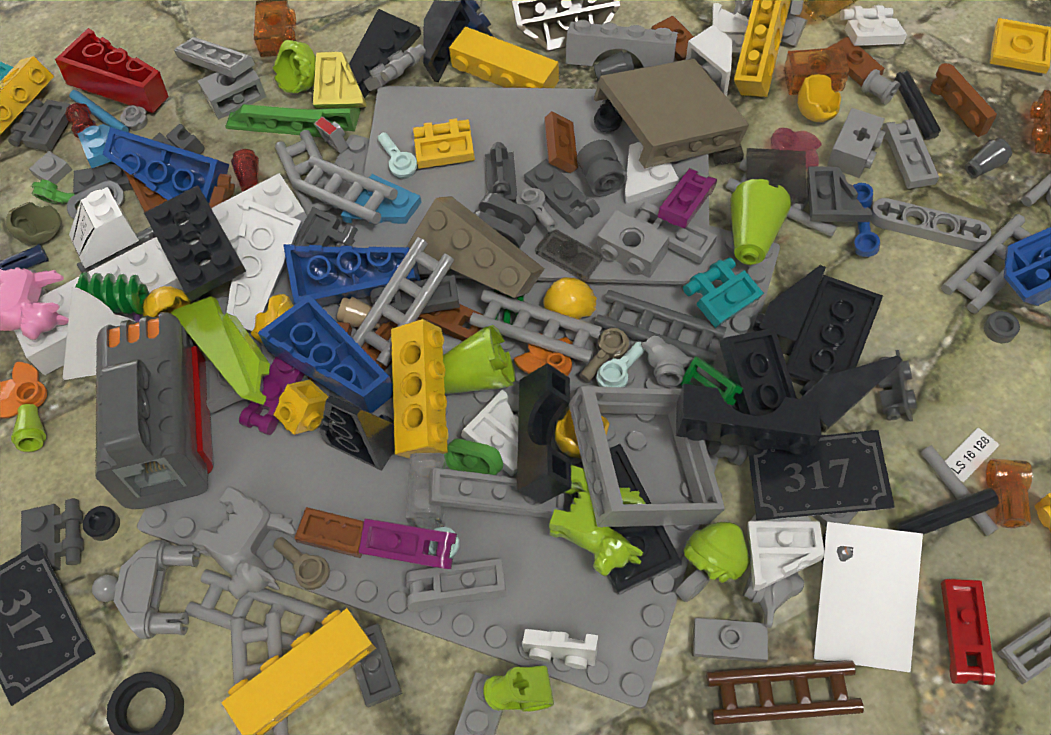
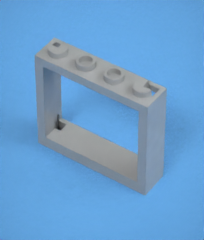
(600, 471)

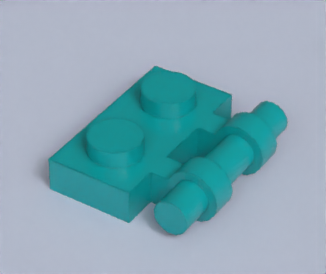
(729, 298)

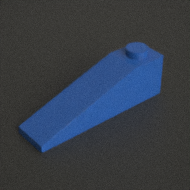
(163, 166)

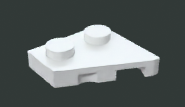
(646, 181)
(782, 549)

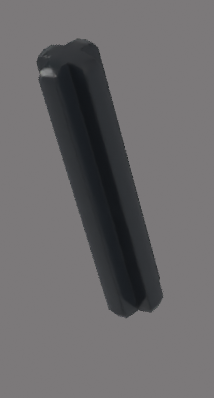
(917, 105)
(950, 512)

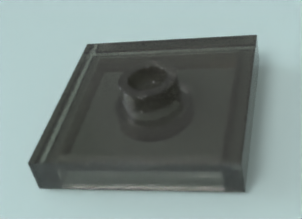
(779, 168)

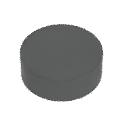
(1001, 327)

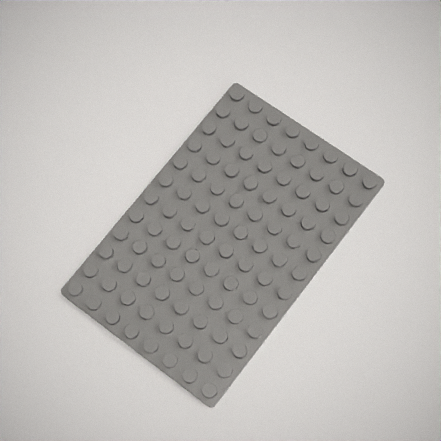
(518, 122)

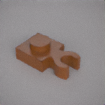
(223, 190)

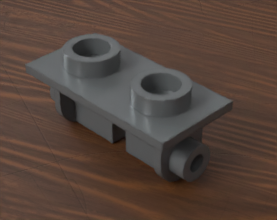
(501, 172)
(898, 399)

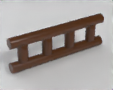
(768, 710)

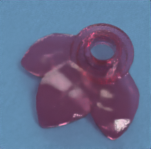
(797, 141)

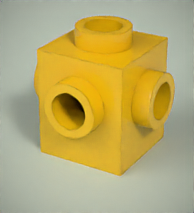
(301, 407)

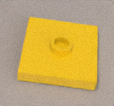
(1021, 46)

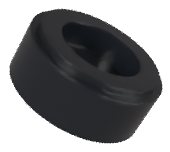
(101, 523)

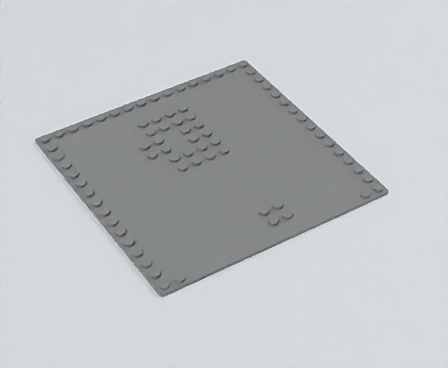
(545, 577)

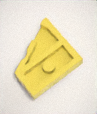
(335, 82)

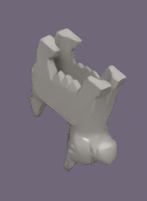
(239, 539)

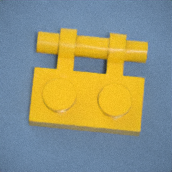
(443, 143)

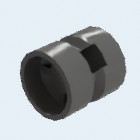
(601, 167)

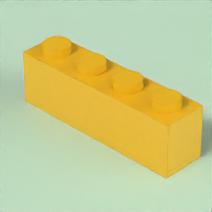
(502, 62)
(298, 674)

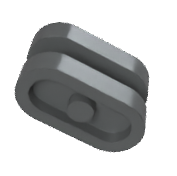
(506, 217)

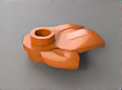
(539, 356)
(20, 388)

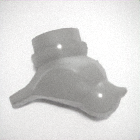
(667, 361)
(774, 595)

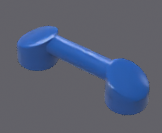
(867, 242)

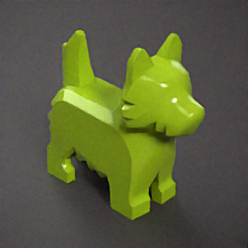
(581, 529)

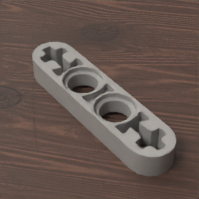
(928, 228)

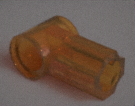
(1011, 484)

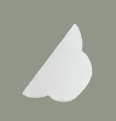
(86, 319)

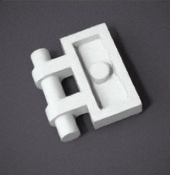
(879, 30)

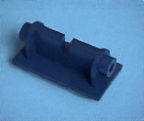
(477, 21)

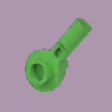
(48, 192)

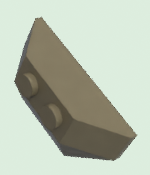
(549, 20)

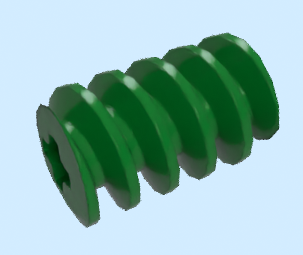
(116, 294)

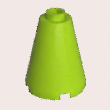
(756, 218)
(478, 363)

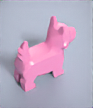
(20, 303)

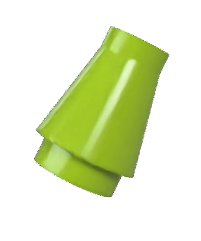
(28, 429)

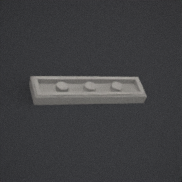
(214, 57)
(486, 493)

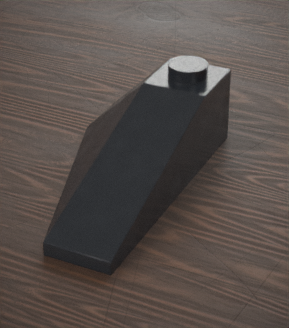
(358, 432)

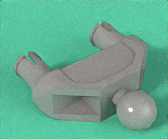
(140, 588)

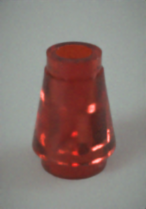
(246, 168)

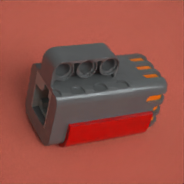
(151, 413)

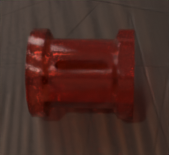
(82, 119)

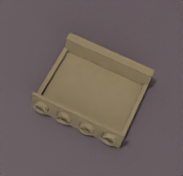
(673, 111)

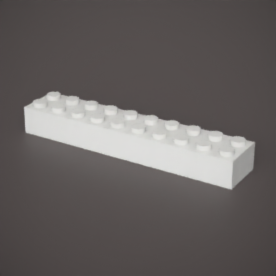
(153, 267)

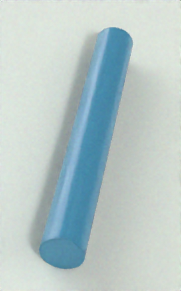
(97, 111)

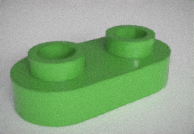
(473, 457)

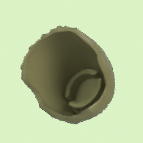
(33, 223)

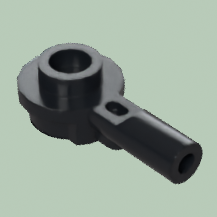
(607, 117)

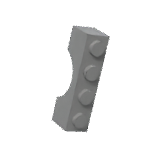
(589, 40)

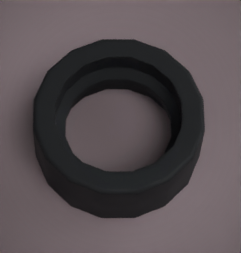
(128, 689)

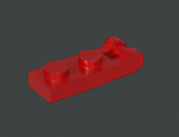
(967, 631)

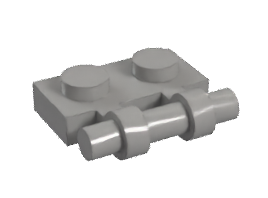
(398, 63)

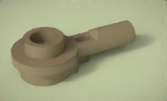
(611, 344)
(310, 570)

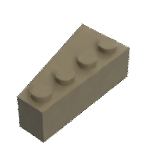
(476, 248)

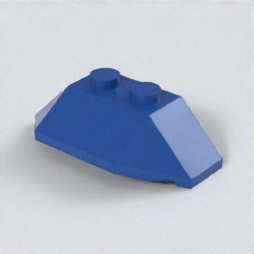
(1029, 267)

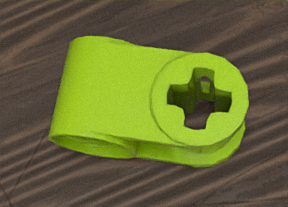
(520, 689)

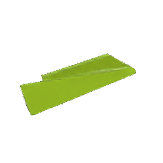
(226, 346)

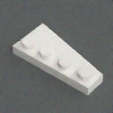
(263, 256)

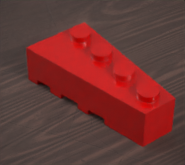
(109, 72)

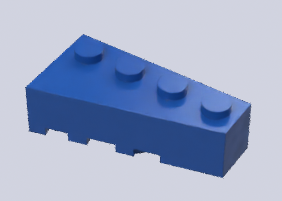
(341, 271)

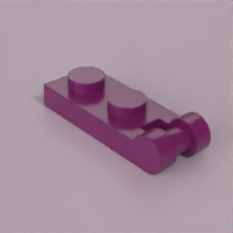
(686, 198)
(274, 385)
(406, 543)

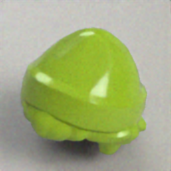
(295, 67)
(719, 551)

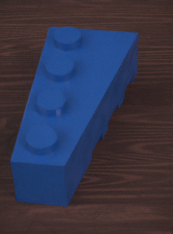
(328, 354)

